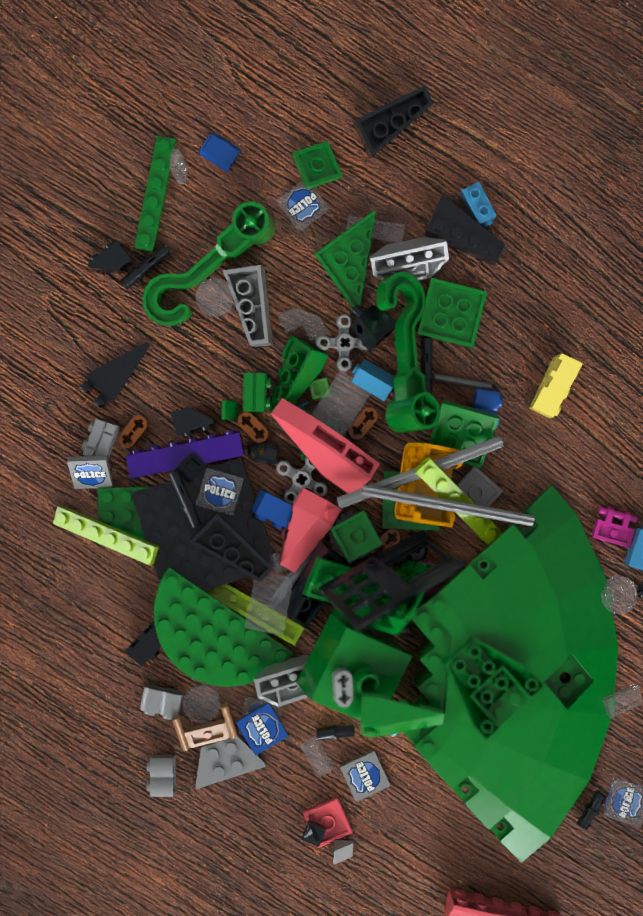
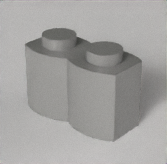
(161, 701)
(162, 775)

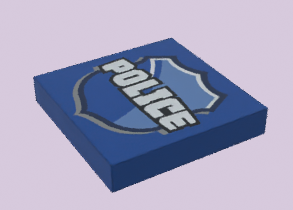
(262, 728)

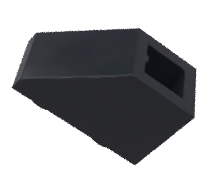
(111, 260)
(189, 420)

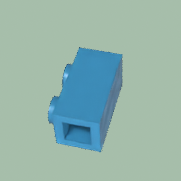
(478, 205)
(373, 379)
(635, 553)

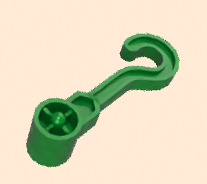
(249, 226)
(413, 406)

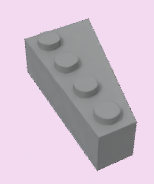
(251, 301)

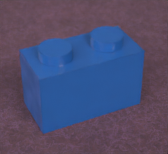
(272, 508)

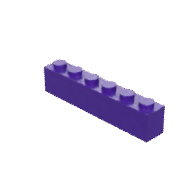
(168, 458)

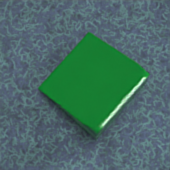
(229, 410)

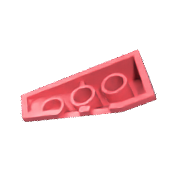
(309, 524)

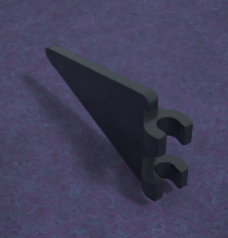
(113, 375)

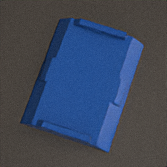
(219, 151)

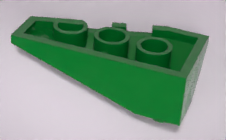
(299, 369)
(389, 717)

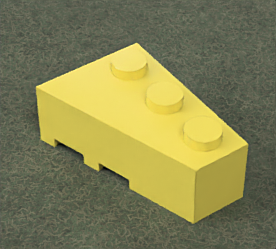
(555, 385)

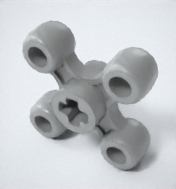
(335, 343)
(297, 485)

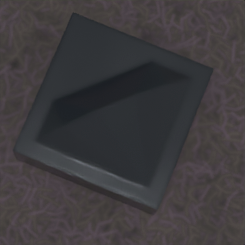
(313, 833)

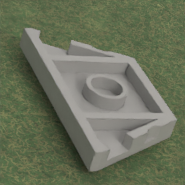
(226, 760)

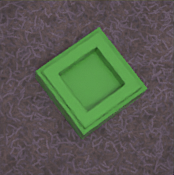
(318, 388)

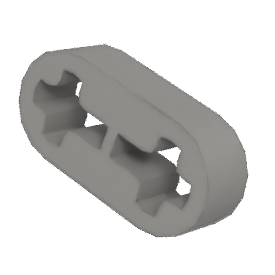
(338, 687)

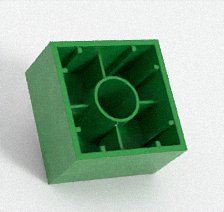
(369, 657)

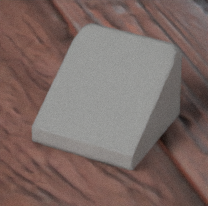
(342, 850)

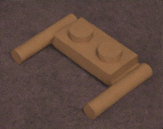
(207, 732)

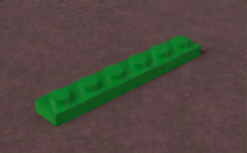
(155, 194)

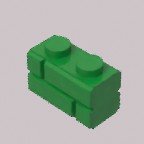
(255, 392)

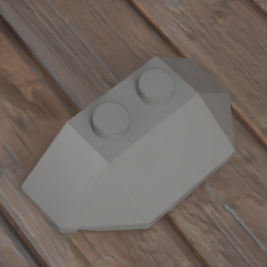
(417, 256)
(278, 681)

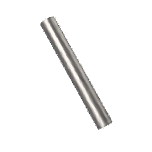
(462, 381)

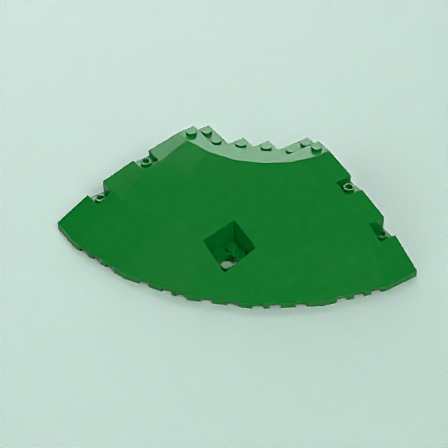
(546, 612)

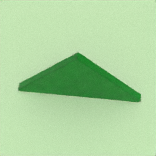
(347, 258)

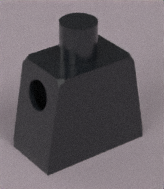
(371, 325)

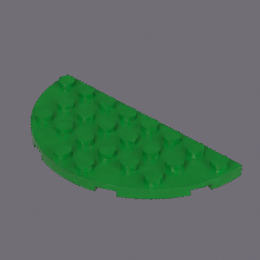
(209, 637)

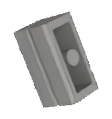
(101, 438)

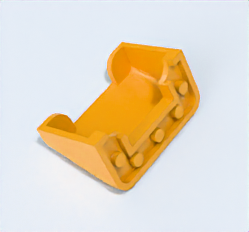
(412, 456)

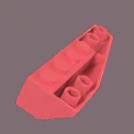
(325, 448)
(465, 904)

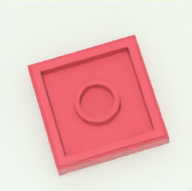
(332, 817)

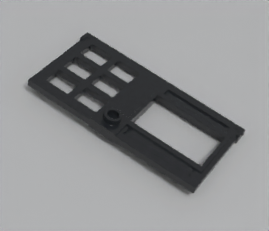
(379, 573)

